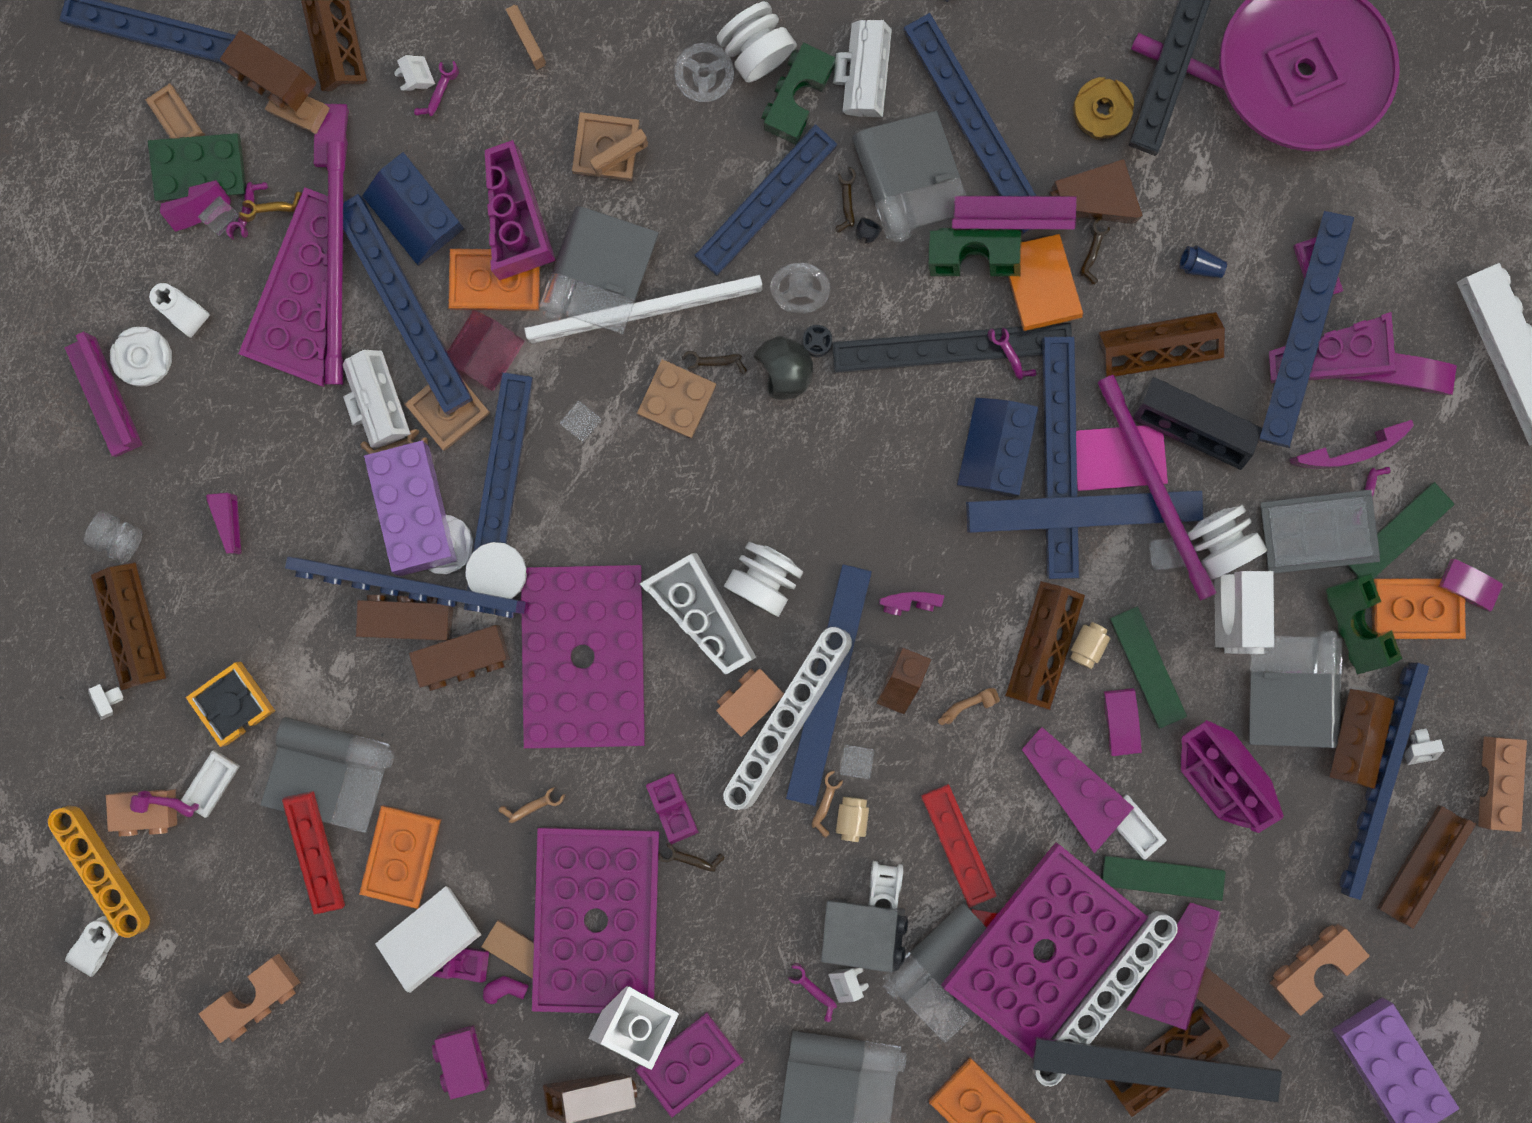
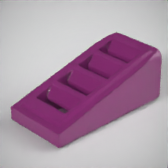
(226, 517)

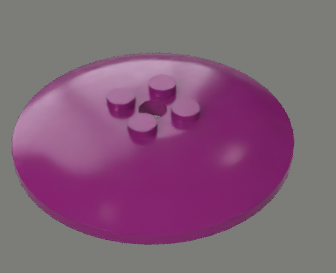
(1350, 62)

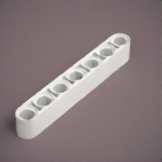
(774, 725)
(1119, 989)

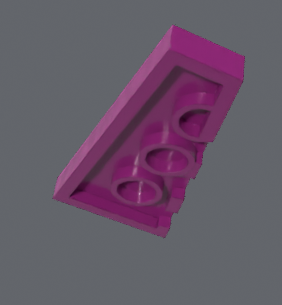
(1350, 352)
(1080, 792)
(1176, 975)

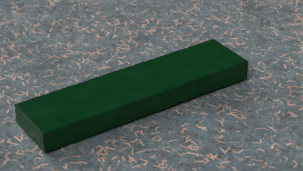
(1406, 528)
(1148, 667)
(1163, 877)

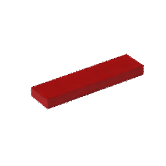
(958, 845)
(313, 852)

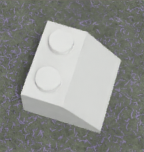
(634, 1027)

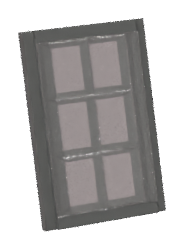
(1320, 531)

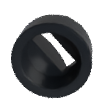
(868, 229)

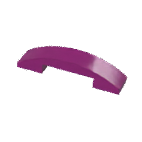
(1416, 373)
(1386, 438)

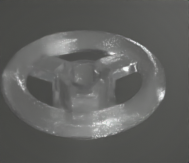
(708, 82)
(800, 285)

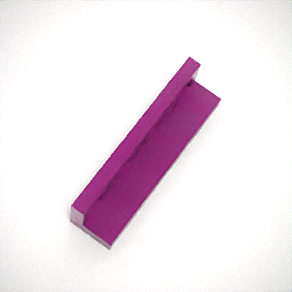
(1015, 212)
(103, 395)

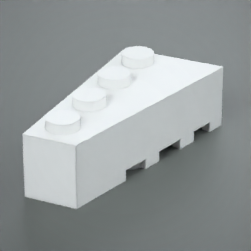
(699, 609)

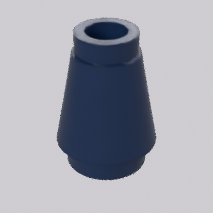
(1202, 263)

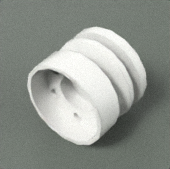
(755, 41)
(1226, 542)
(764, 578)

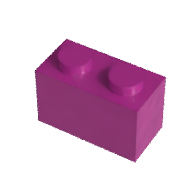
(460, 1062)

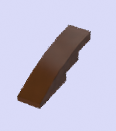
(1241, 1015)

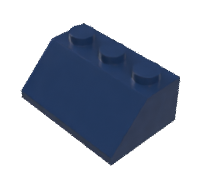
(411, 209)
(997, 446)

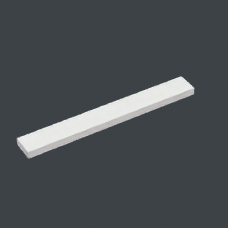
(652, 308)

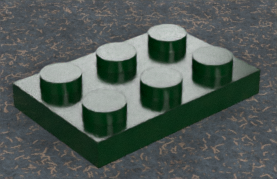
(195, 161)

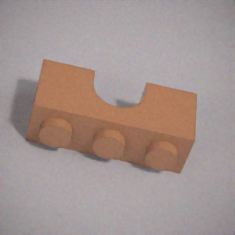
(1504, 800)
(1296, 981)
(229, 1015)

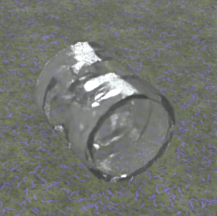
(116, 538)

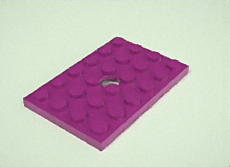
(591, 704)
(582, 872)
(1034, 996)

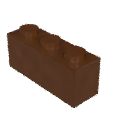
(267, 72)
(403, 618)
(460, 657)
(1362, 738)

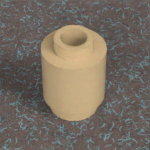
(1090, 645)
(852, 819)

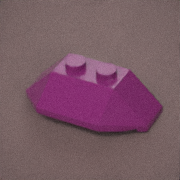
(1229, 777)

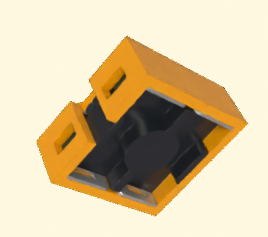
(230, 703)

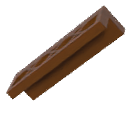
(326, 49)
(1162, 338)
(130, 624)
(1041, 643)
(1426, 866)
(1201, 1047)

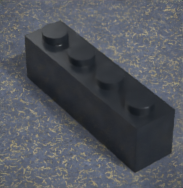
(1197, 423)

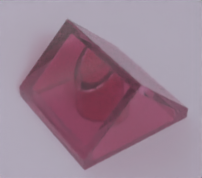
(484, 349)

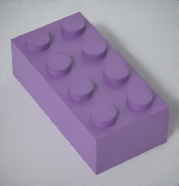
(410, 508)
(1394, 1065)

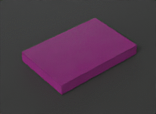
(690, 1064)

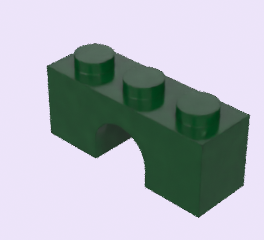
(808, 69)
(951, 247)
(1366, 647)

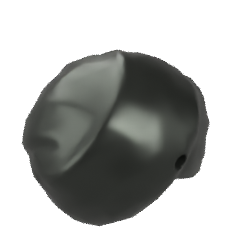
(788, 367)

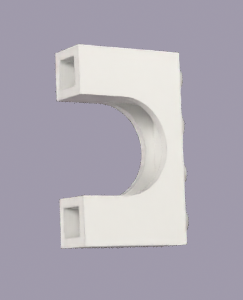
(1244, 612)

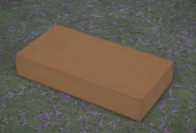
(526, 37)
(173, 113)
(619, 152)
(511, 947)

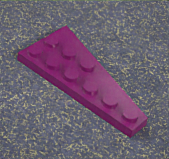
(292, 311)

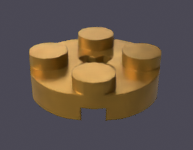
(1106, 91)

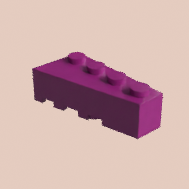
(516, 224)

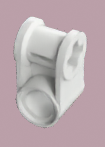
(181, 310)
(883, 886)
(92, 948)

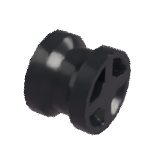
(817, 332)

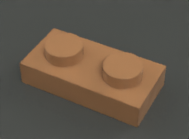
(308, 116)

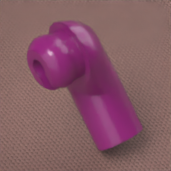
(502, 986)

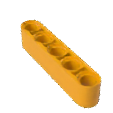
(85, 864)

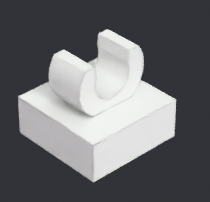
(415, 73)
(103, 700)
(1422, 748)
(846, 984)

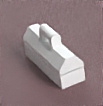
(868, 68)
(374, 399)

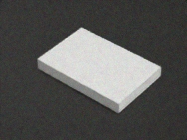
(428, 939)

